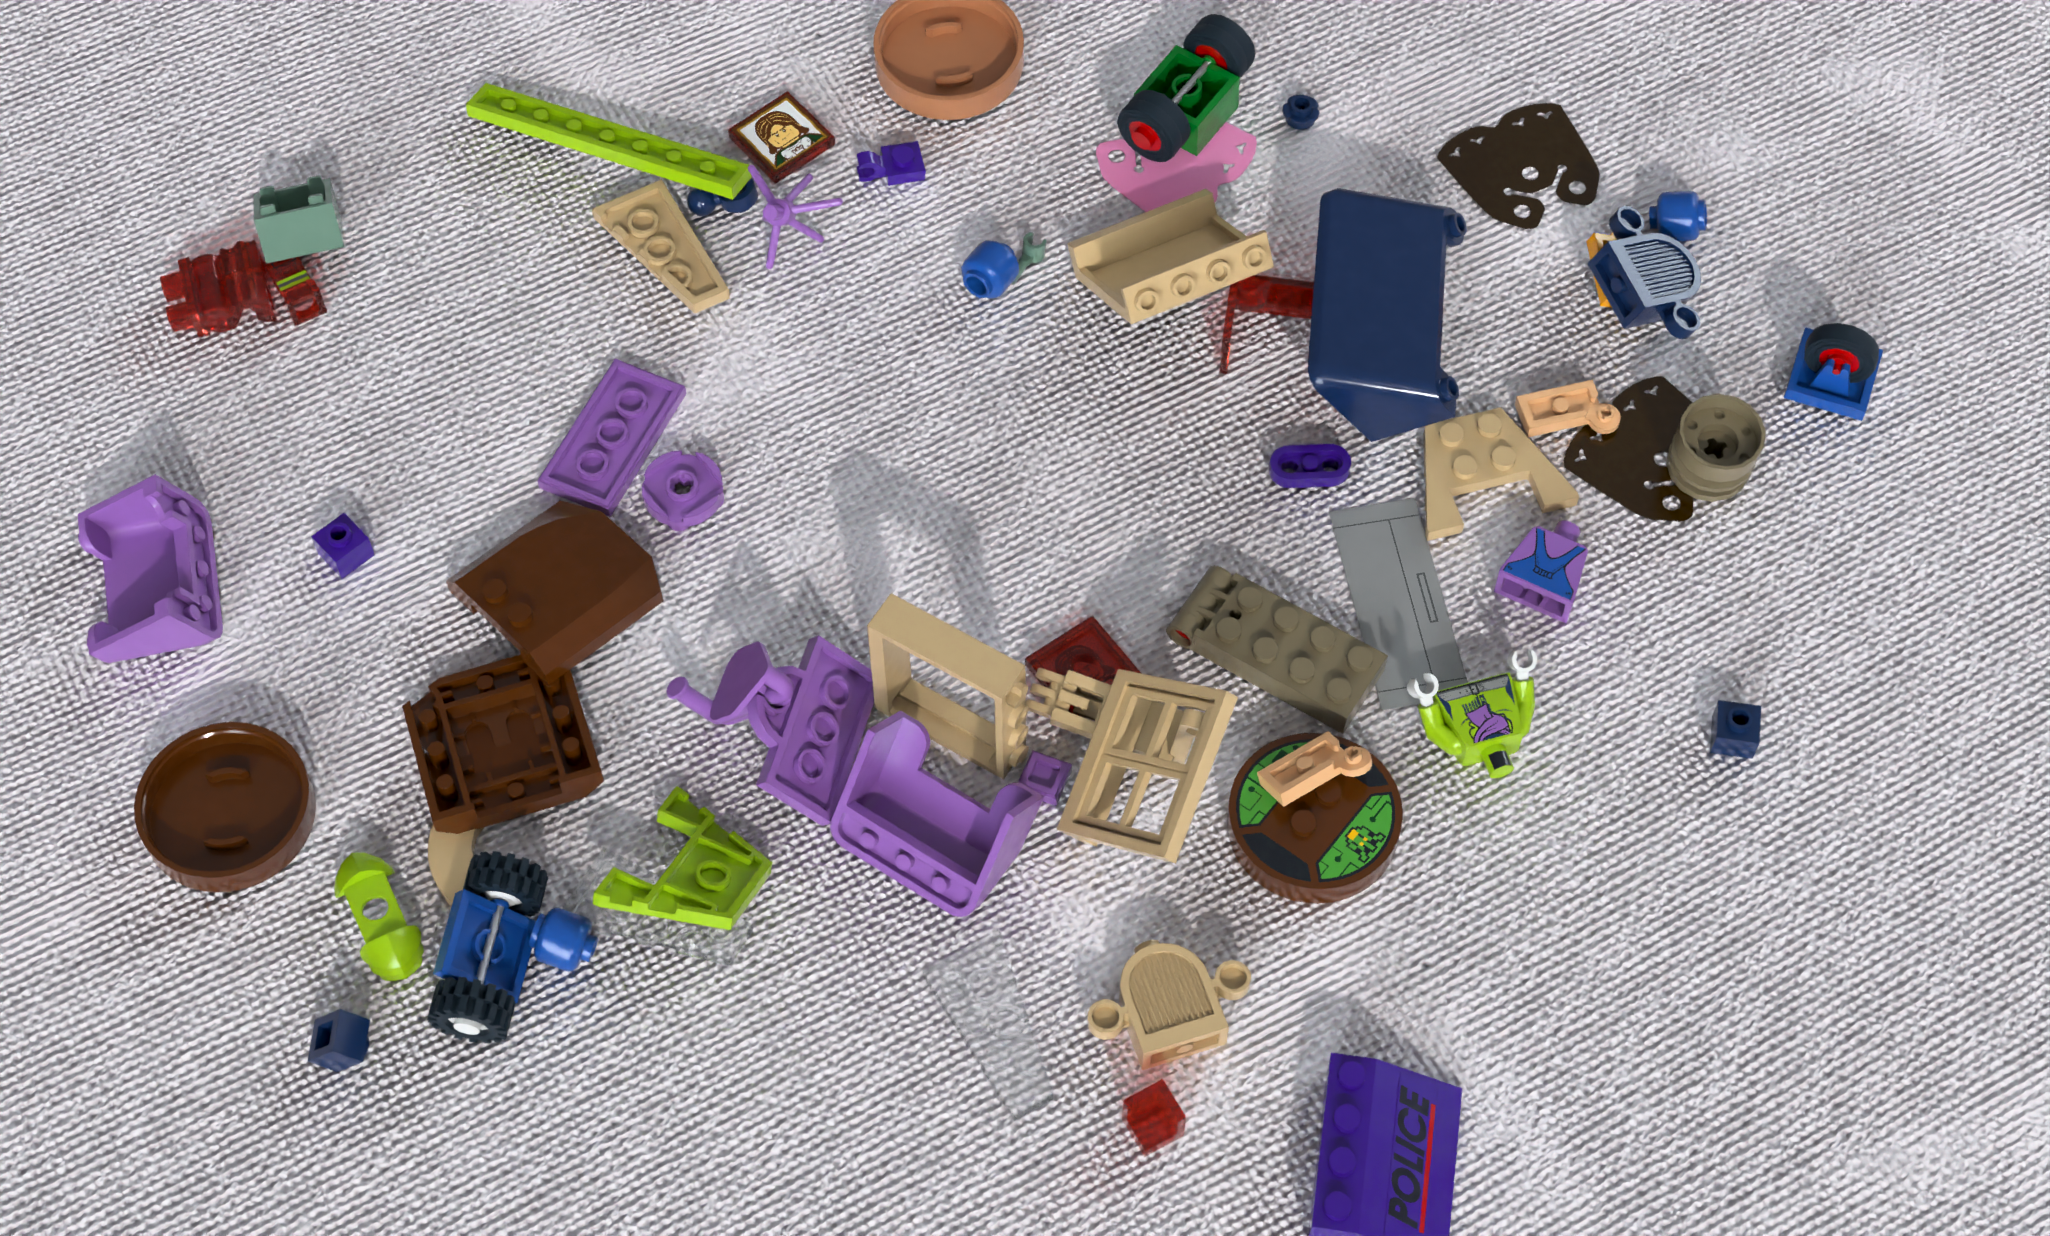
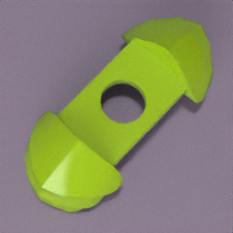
(391, 946)

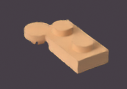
(1566, 408)
(1311, 767)

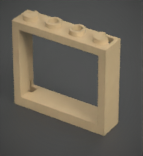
(906, 629)

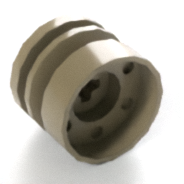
(1715, 447)

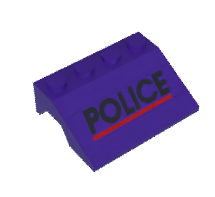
(1384, 1151)

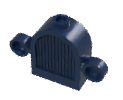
(1647, 276)

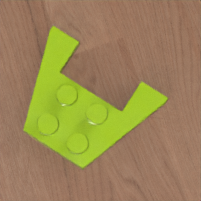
(706, 881)

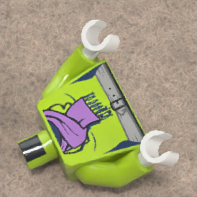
(1480, 717)

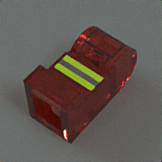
(295, 287)

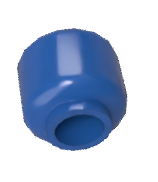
(1679, 215)
(990, 269)
(563, 939)

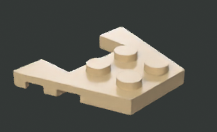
(1481, 454)

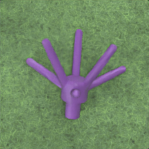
(783, 212)

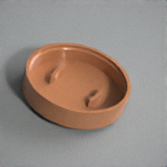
(948, 56)

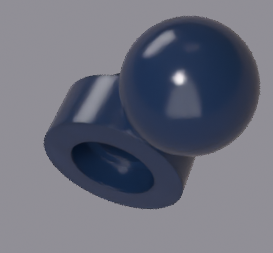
(704, 203)

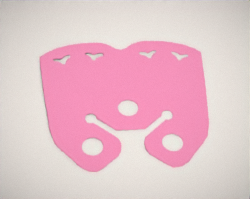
(1180, 175)

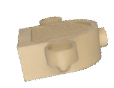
(1169, 1003)

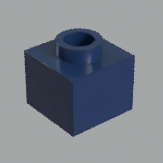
(1735, 729)
(339, 1040)

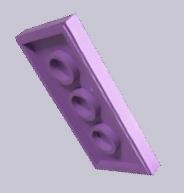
(612, 437)

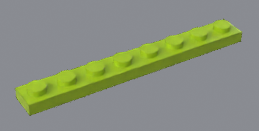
(609, 141)

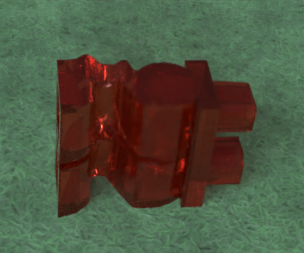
(219, 290)

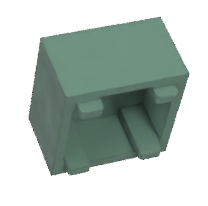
(297, 220)

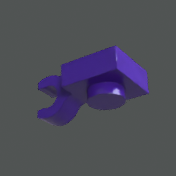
(896, 162)

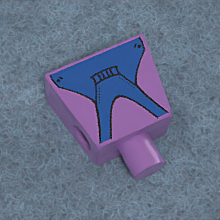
(1545, 570)

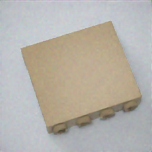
(1167, 257)

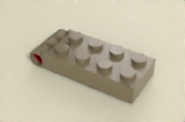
(1278, 647)

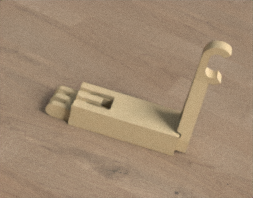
(1089, 699)

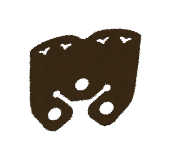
(1508, 149)
(1626, 456)

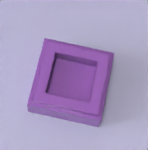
(1046, 776)

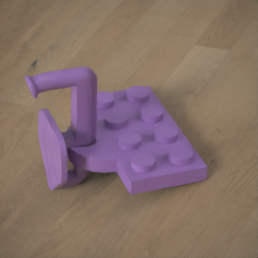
(803, 714)

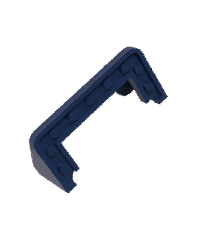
(1382, 311)

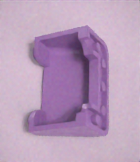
(155, 571)

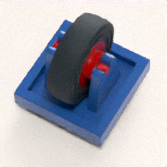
(1835, 369)

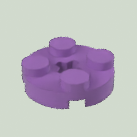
(686, 509)

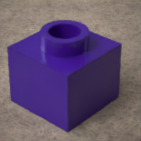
(343, 545)

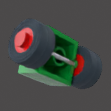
(1189, 91)

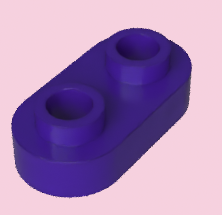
(1309, 465)

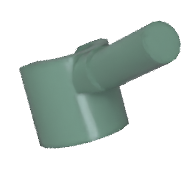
(1030, 253)

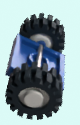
(486, 947)

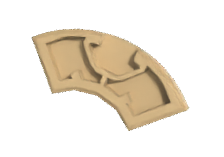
(450, 859)

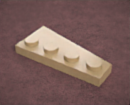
(663, 241)

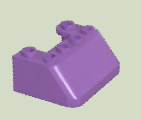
(924, 827)

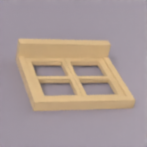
(1112, 753)

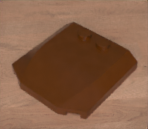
(561, 587)
(500, 745)

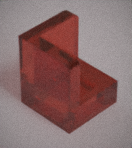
(1153, 1117)

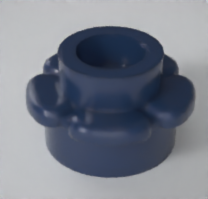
(1301, 111)

